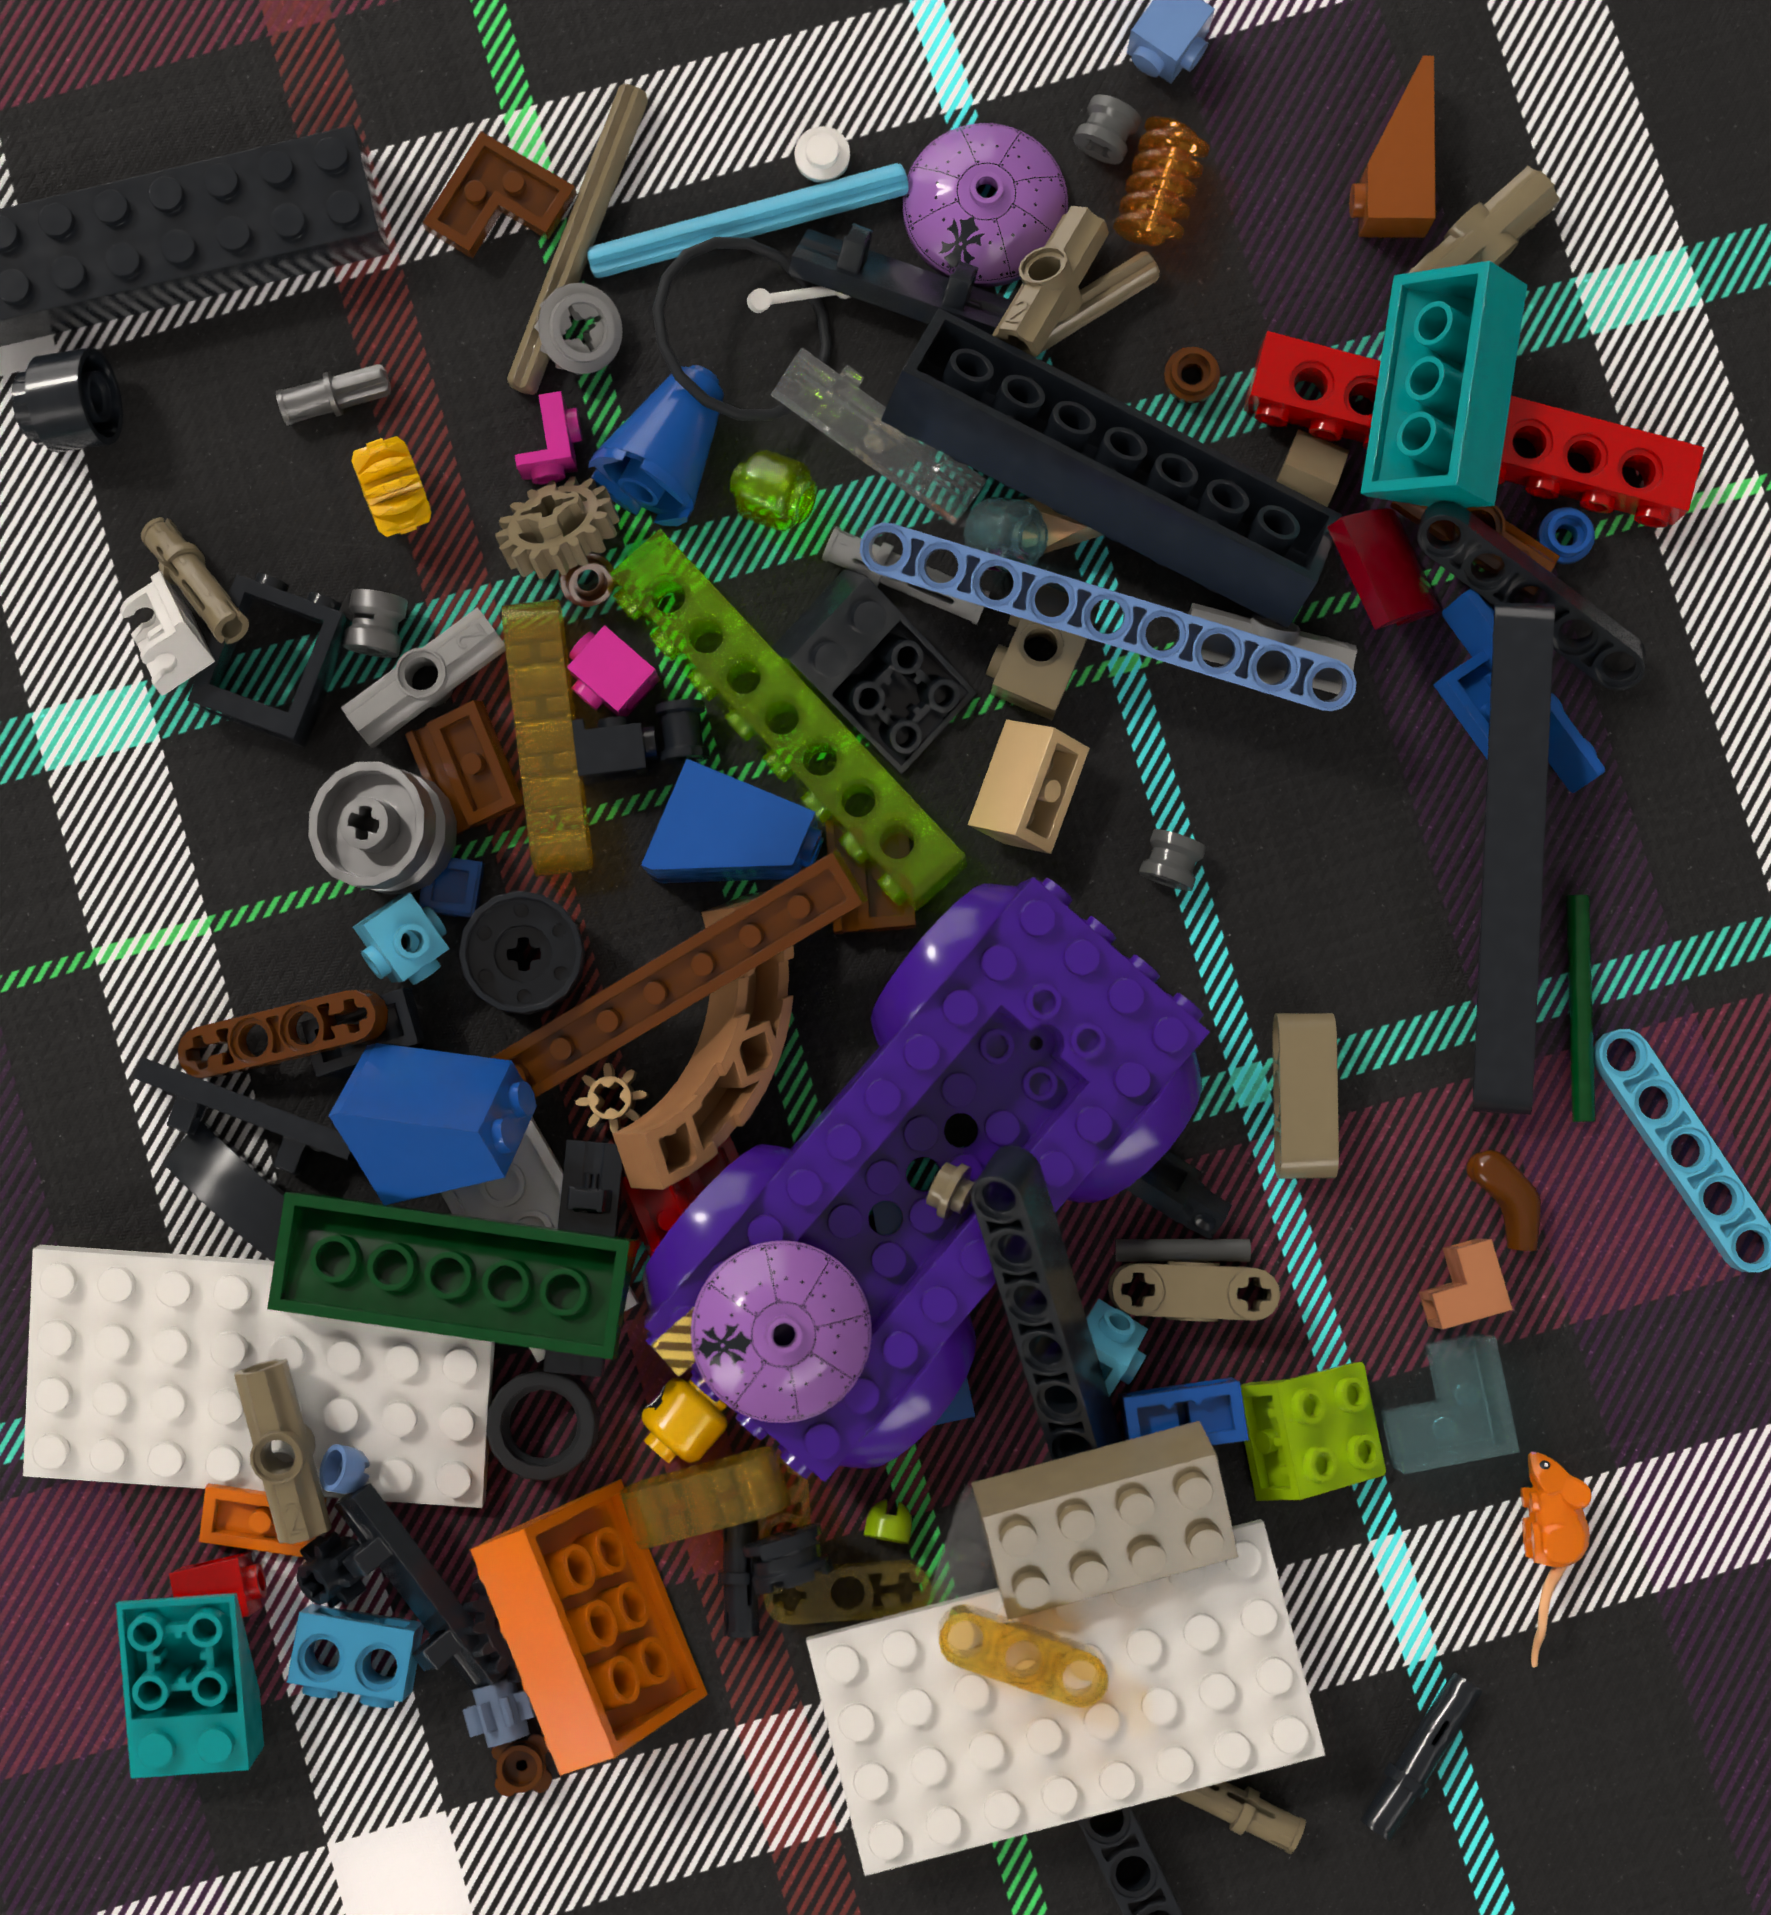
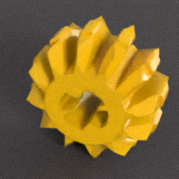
(391, 486)

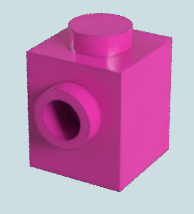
(610, 672)

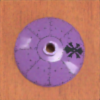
(955, 223)
(772, 1287)

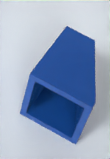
(729, 832)
(431, 1119)

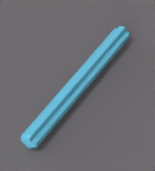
(749, 219)

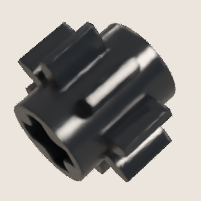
(323, 1574)

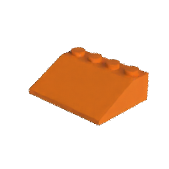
(589, 1628)

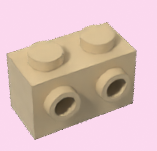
(1028, 786)

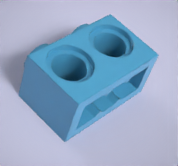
(355, 1637)

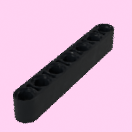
(1043, 1304)

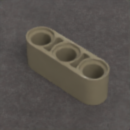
(1305, 1095)

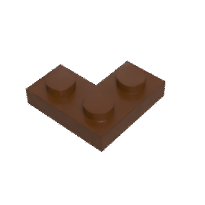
(495, 182)

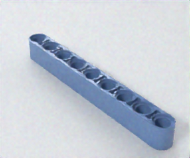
(1137, 613)

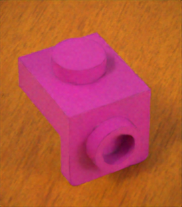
(561, 430)

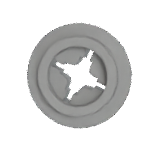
(601, 338)

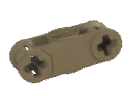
(1194, 1291)

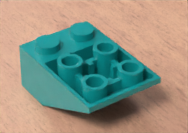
(188, 1686)

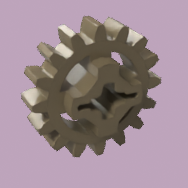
(557, 527)

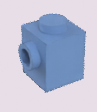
(1170, 37)

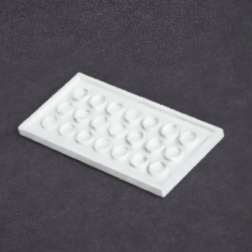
(142, 1389)
(957, 1760)

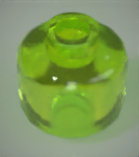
(773, 490)

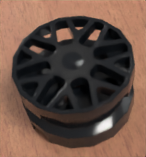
(788, 1558)

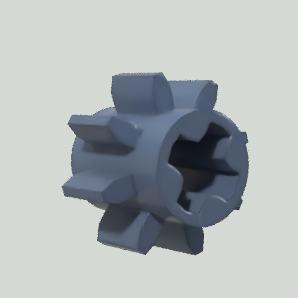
(499, 1713)

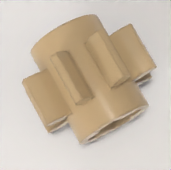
(596, 1101)

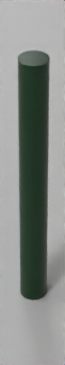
(1580, 1008)

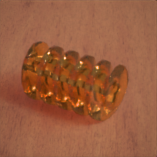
(1159, 181)

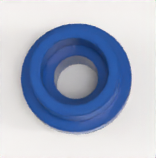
(1577, 524)

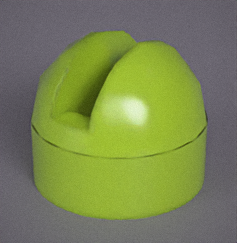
(886, 1526)

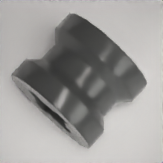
(1107, 129)
(1172, 860)

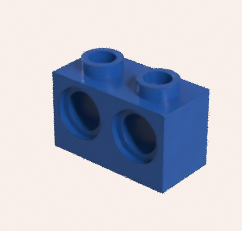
(1212, 1402)

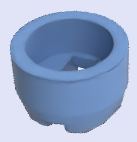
(343, 1469)

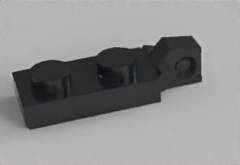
(1177, 1192)

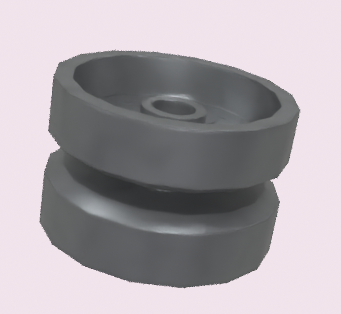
(382, 828)

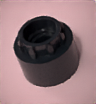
(68, 400)

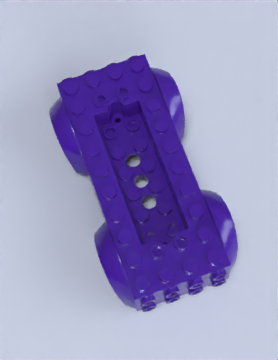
(991, 1016)

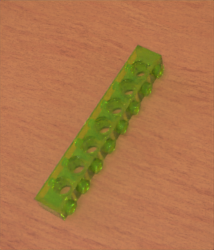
(663, 569)

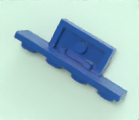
(1469, 690)

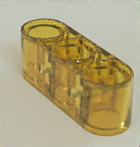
(705, 1497)
(1043, 1677)

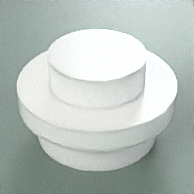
(822, 154)

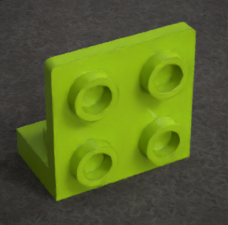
(1311, 1433)

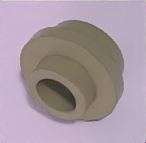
(951, 1190)

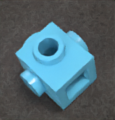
(383, 934)
(1116, 1343)

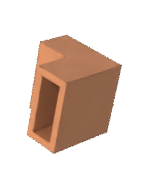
(1475, 1287)

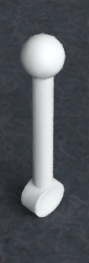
(761, 299)

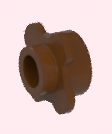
(513, 1780)

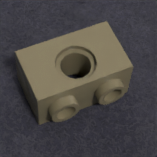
(1034, 683)

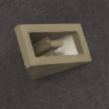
(1313, 467)

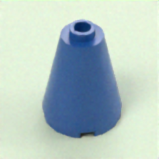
(661, 450)

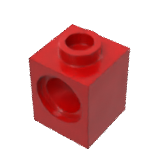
(223, 1576)

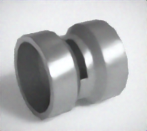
(375, 623)

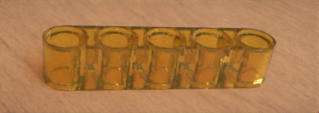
(545, 737)

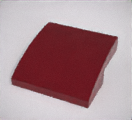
(1383, 567)

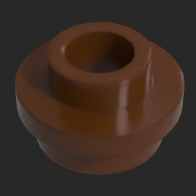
(1196, 359)
(593, 592)

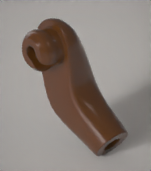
(1513, 1193)

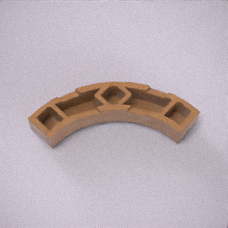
(723, 1078)

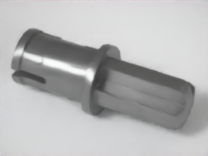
(333, 393)

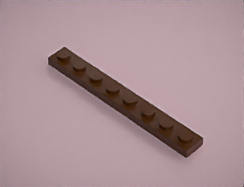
(686, 973)

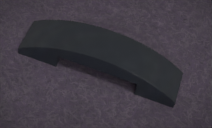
(229, 1187)

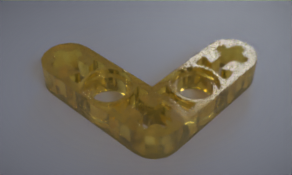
(819, 1605)

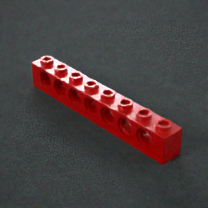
(1665, 463)

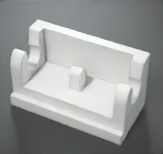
(171, 639)

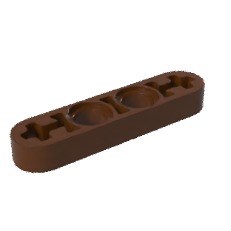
(282, 1033)

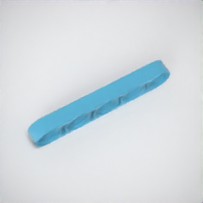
(1661, 1133)

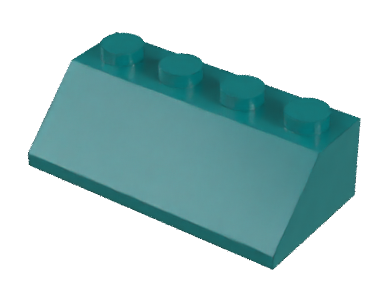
(1445, 386)

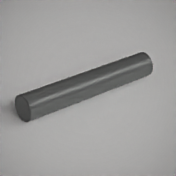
(1182, 1250)

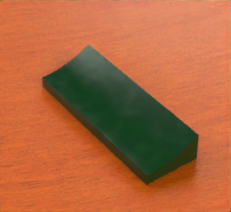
(452, 1274)

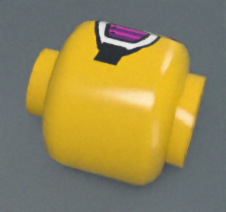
(683, 1421)

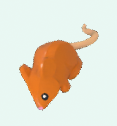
(1555, 1529)

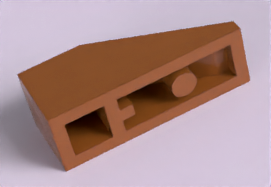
(1399, 180)

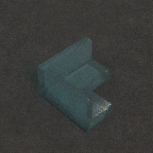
(1467, 1419)

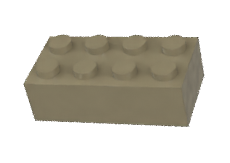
(1105, 1519)

